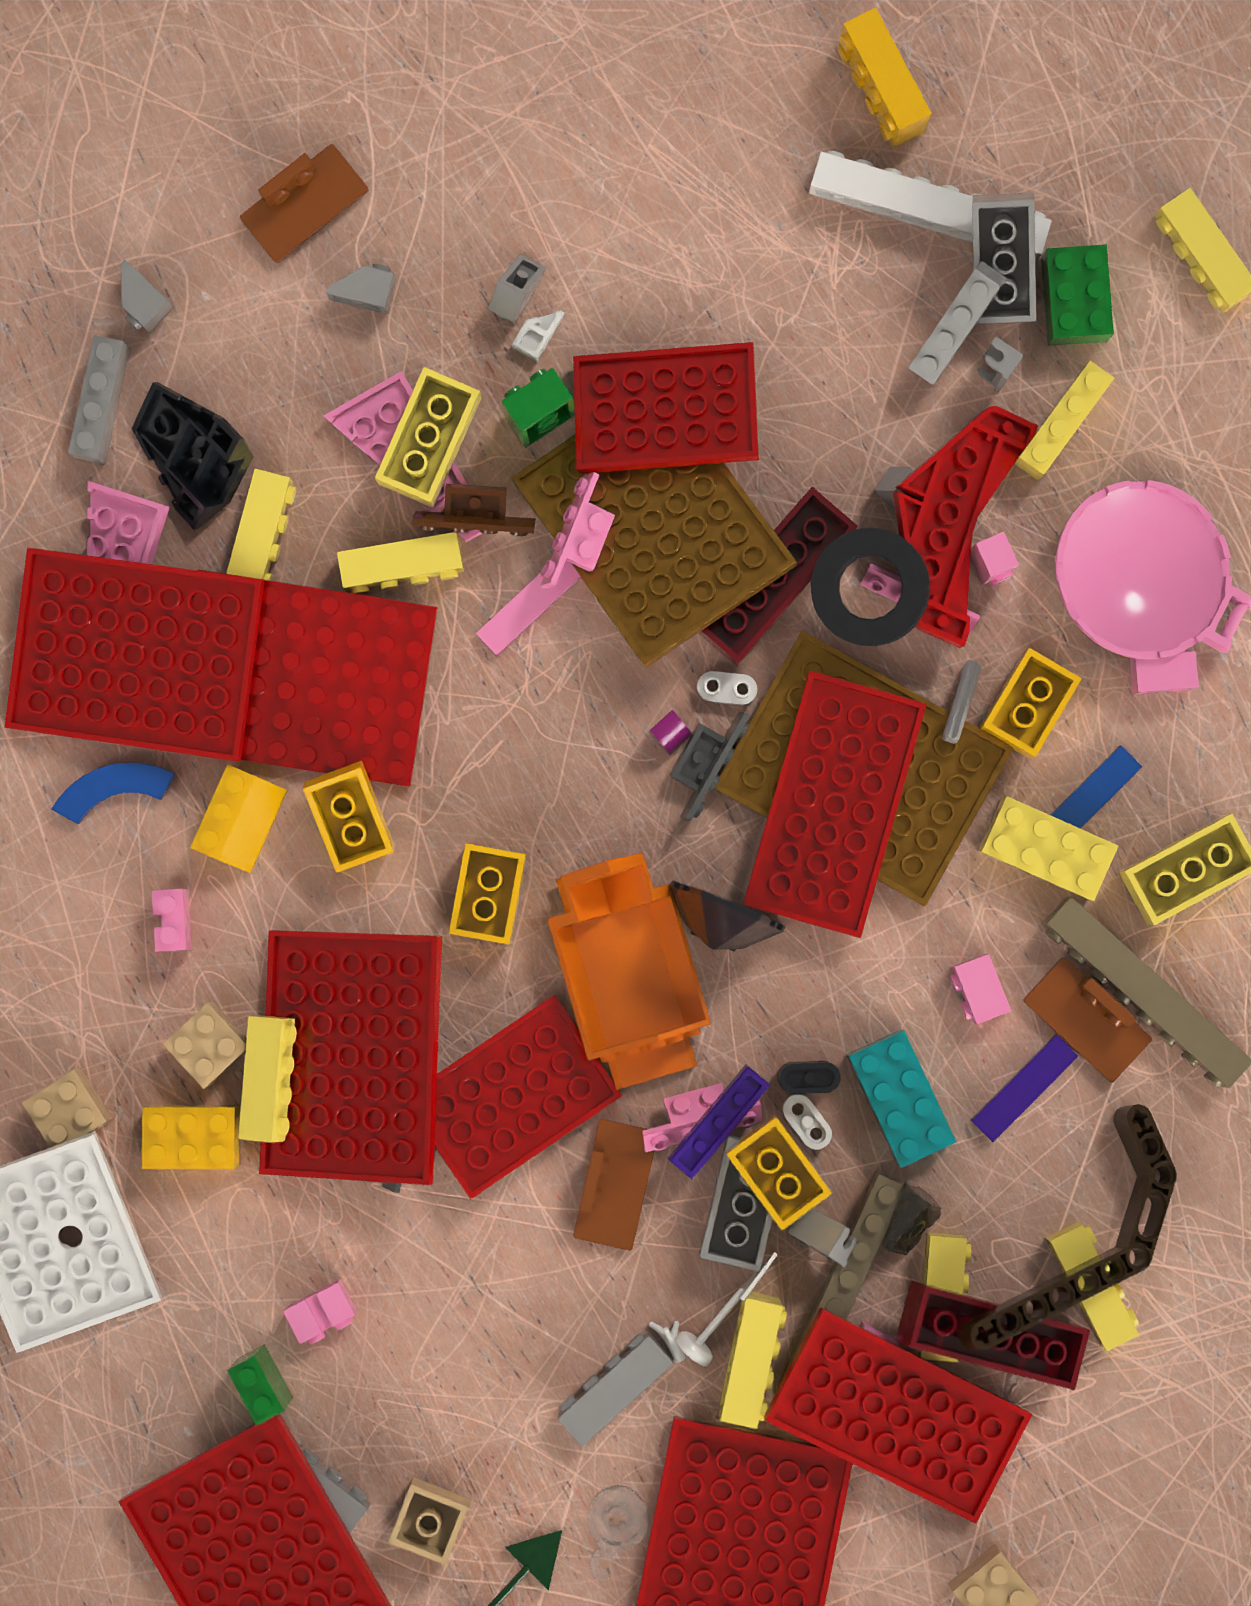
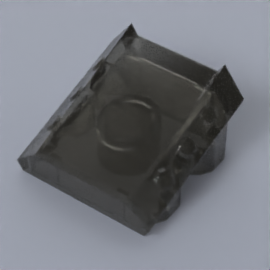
(910, 1219)

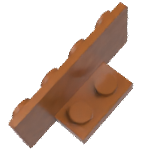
(302, 201)
(1088, 1019)
(614, 1186)

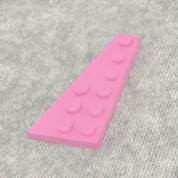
(372, 421)
(123, 525)

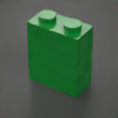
(260, 1384)

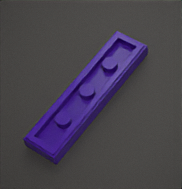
(1024, 1088)
(718, 1121)

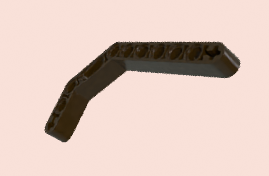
(1116, 1258)

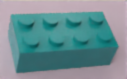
(901, 1098)

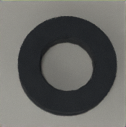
(832, 565)

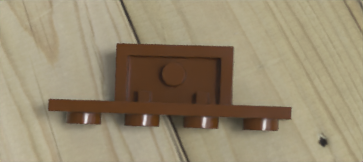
(474, 509)

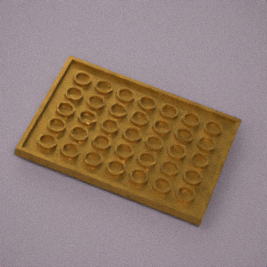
(677, 550)
(941, 785)

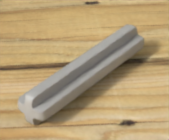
(961, 702)

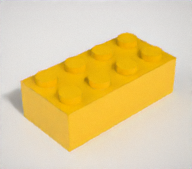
(883, 77)

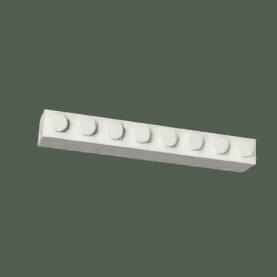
(903, 197)

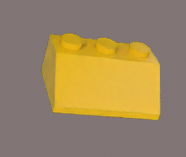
(238, 818)

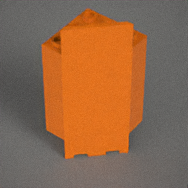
(628, 970)

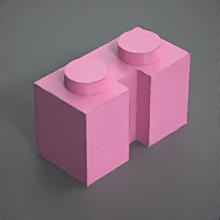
(994, 559)
(1164, 674)
(175, 920)
(980, 989)
(320, 1311)

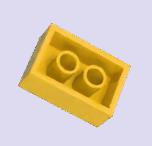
(1030, 703)
(348, 816)
(487, 894)
(190, 1136)
(778, 1172)

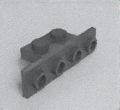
(703, 759)

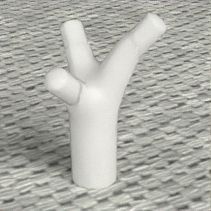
(677, 1354)

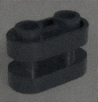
(808, 1077)

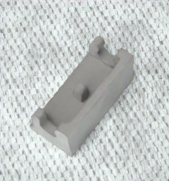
(1003, 360)
(823, 1236)

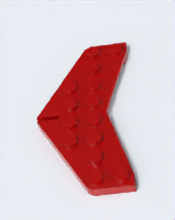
(951, 495)

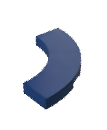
(111, 781)

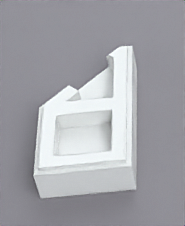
(536, 335)

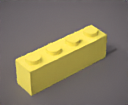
(1205, 250)
(1064, 420)
(261, 524)
(400, 562)
(267, 1078)
(945, 1269)
(1105, 1310)

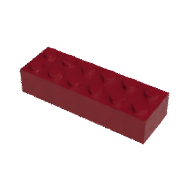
(805, 534)
(1044, 1352)

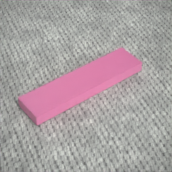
(524, 610)

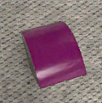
(670, 732)

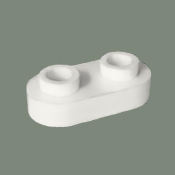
(727, 688)
(806, 1121)

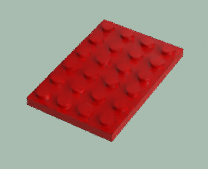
(665, 408)
(516, 1096)

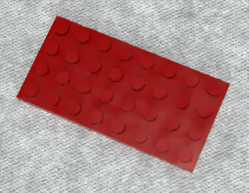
(834, 804)
(897, 1415)

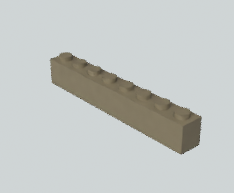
(1147, 992)
(869, 1228)

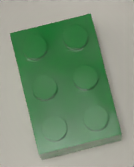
(1077, 295)
(538, 406)

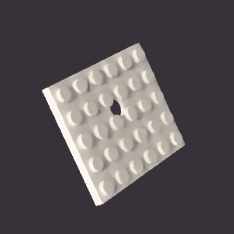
(58, 1287)

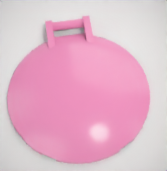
(1147, 572)

